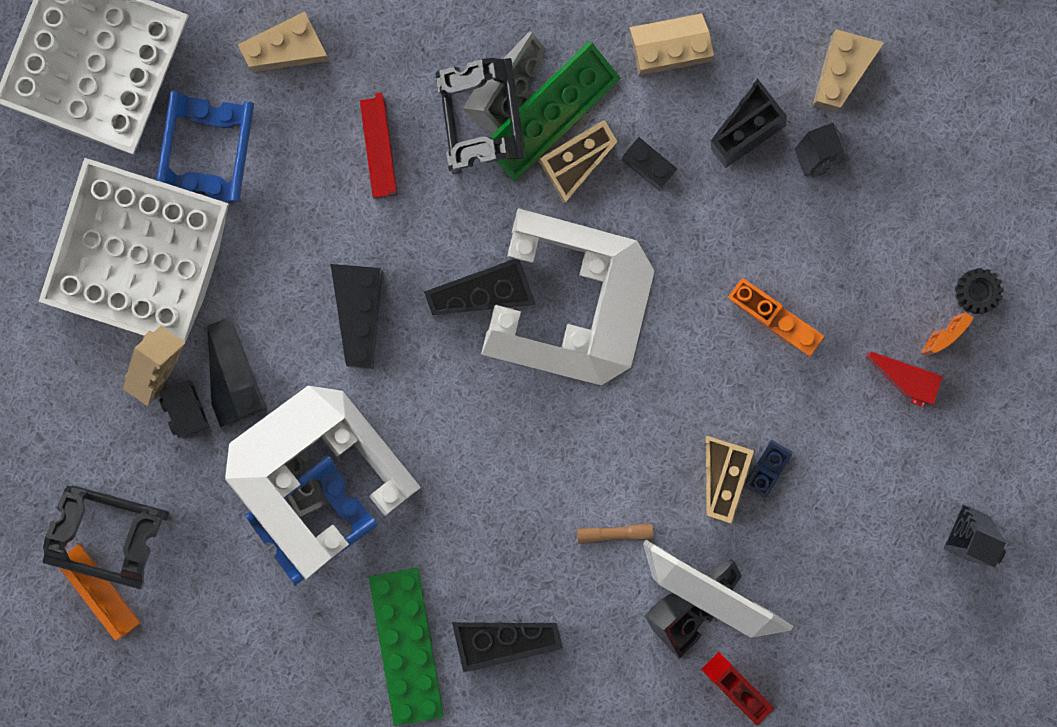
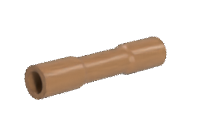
(631, 532)

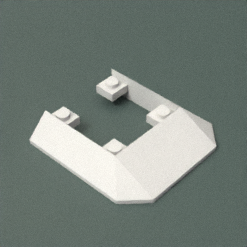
(585, 353)
(263, 481)
(711, 596)

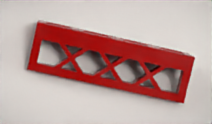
(378, 146)

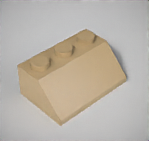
(671, 44)

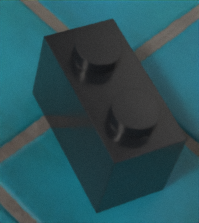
(649, 164)
(184, 410)

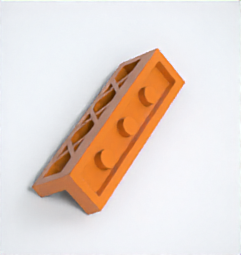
(101, 597)

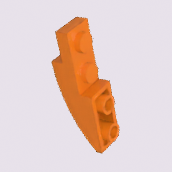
(775, 317)

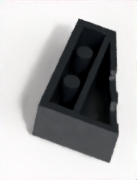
(748, 126)

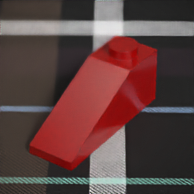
(910, 381)
(737, 688)

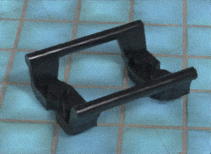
(487, 149)
(134, 548)

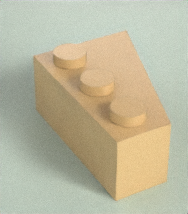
(284, 45)
(843, 67)
(575, 159)
(152, 364)
(726, 476)

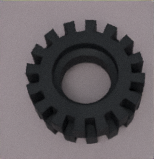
(992, 284)

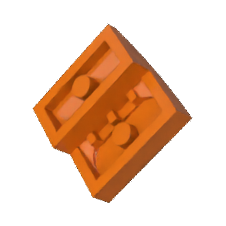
(943, 338)

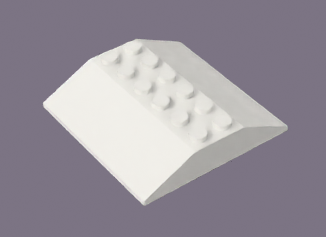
(92, 66)
(134, 251)

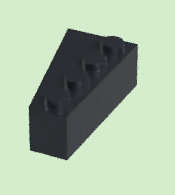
(821, 150)
(497, 285)
(358, 304)
(976, 538)
(497, 643)

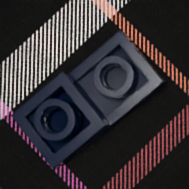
(768, 468)

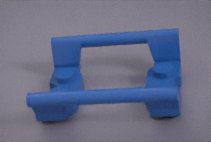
(202, 113)
(346, 508)

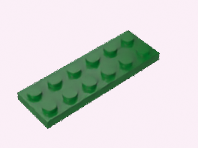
(558, 106)
(406, 646)

